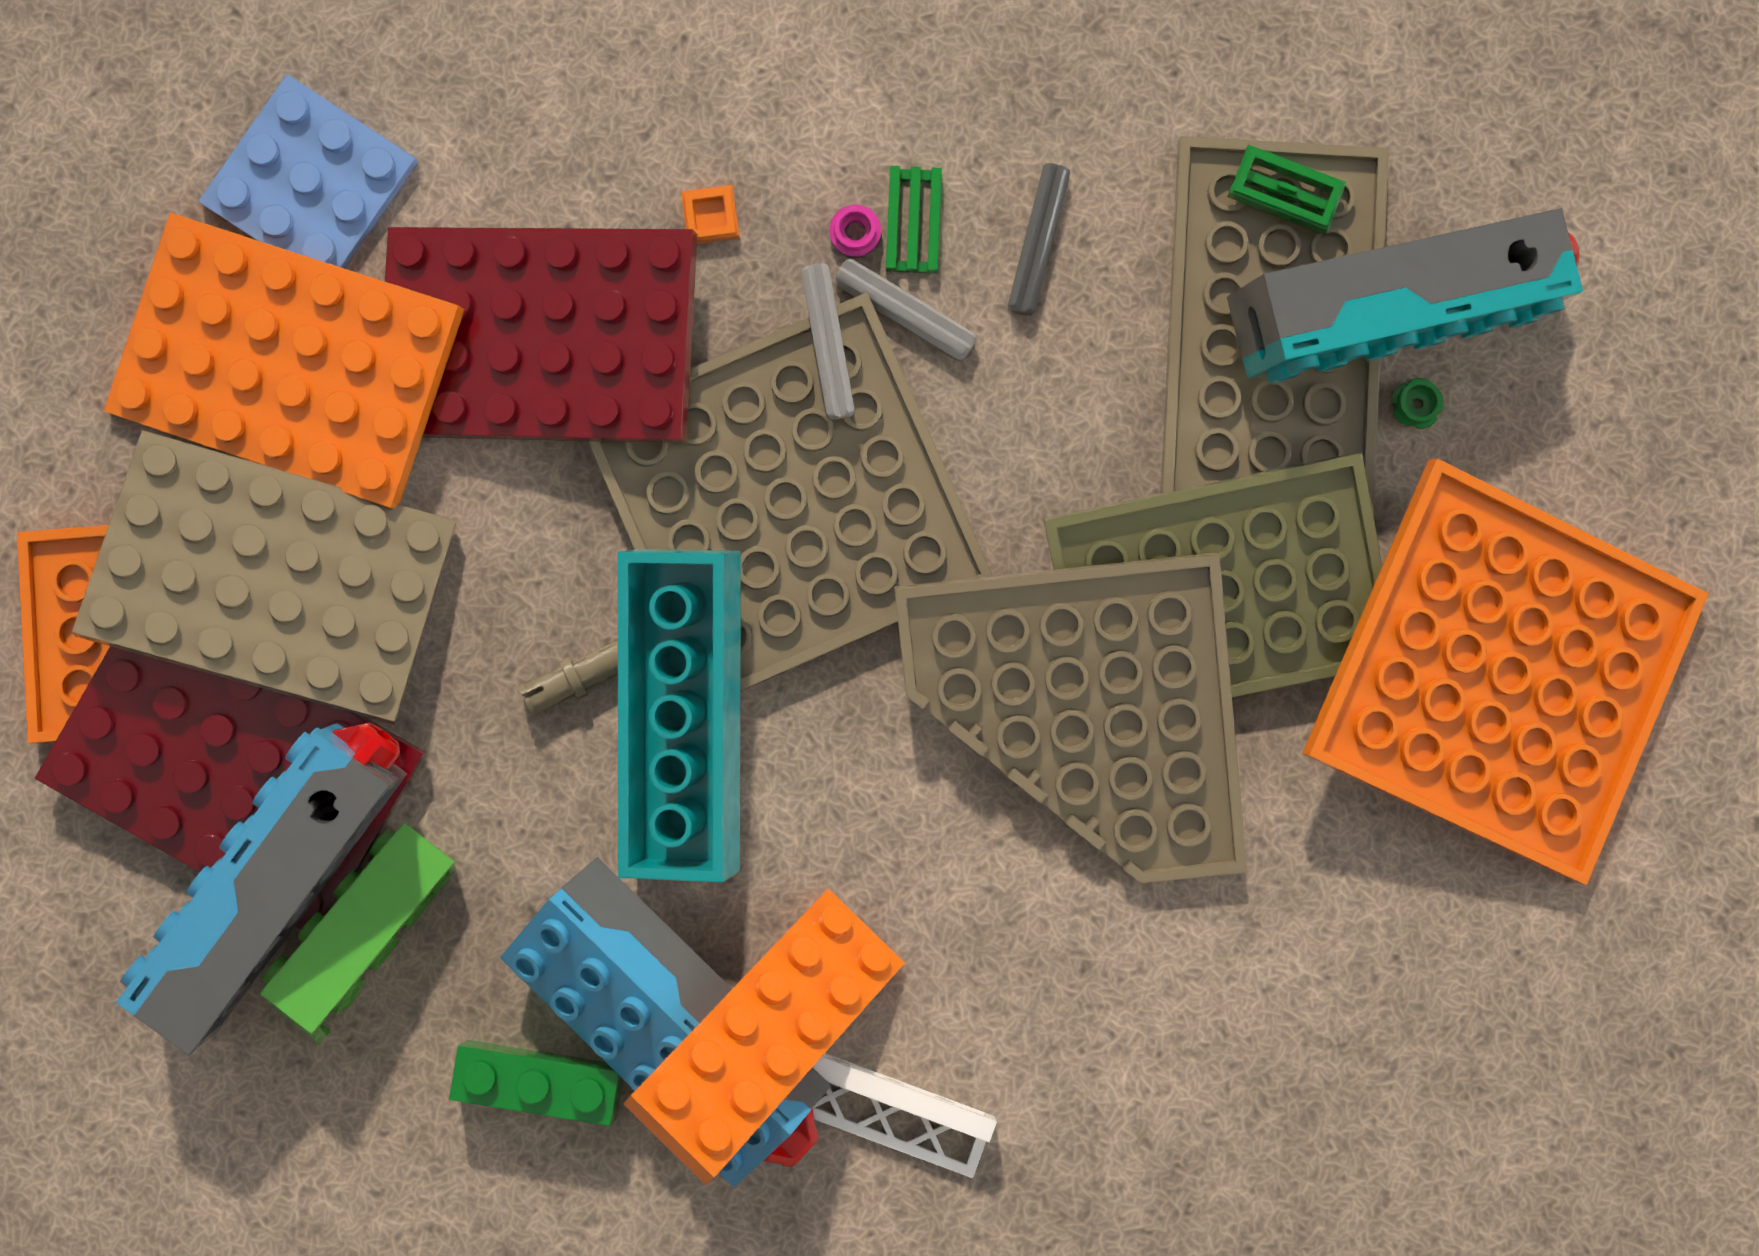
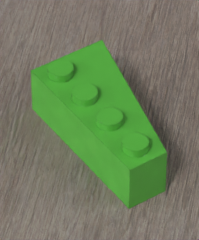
(356, 931)

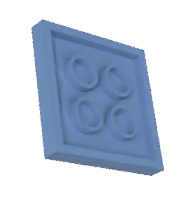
(308, 177)

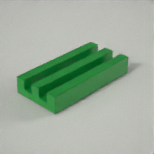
(915, 176)
(1278, 207)

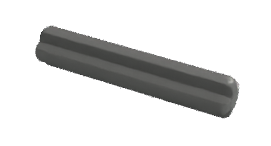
(1038, 239)

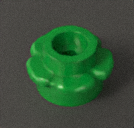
(1431, 401)

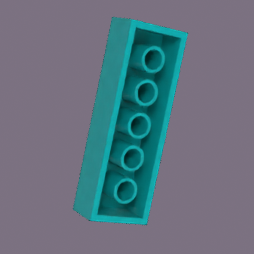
(679, 714)

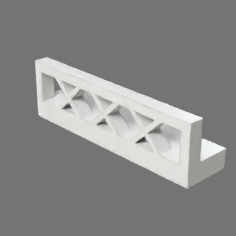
(906, 1098)

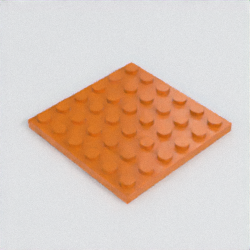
(1506, 672)

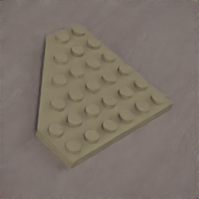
(1095, 700)

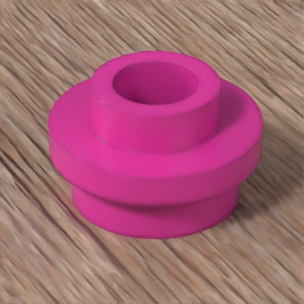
(850, 215)

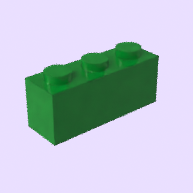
(536, 1082)

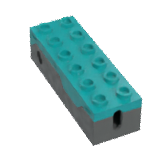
(1405, 296)

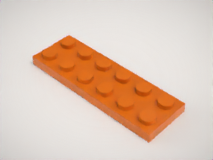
(764, 1036)

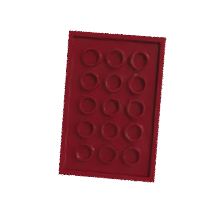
(558, 330)
(186, 755)

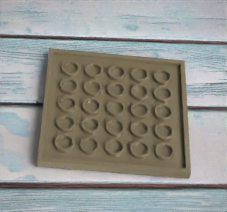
(812, 502)

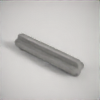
(906, 309)
(828, 341)

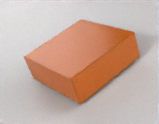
(711, 213)

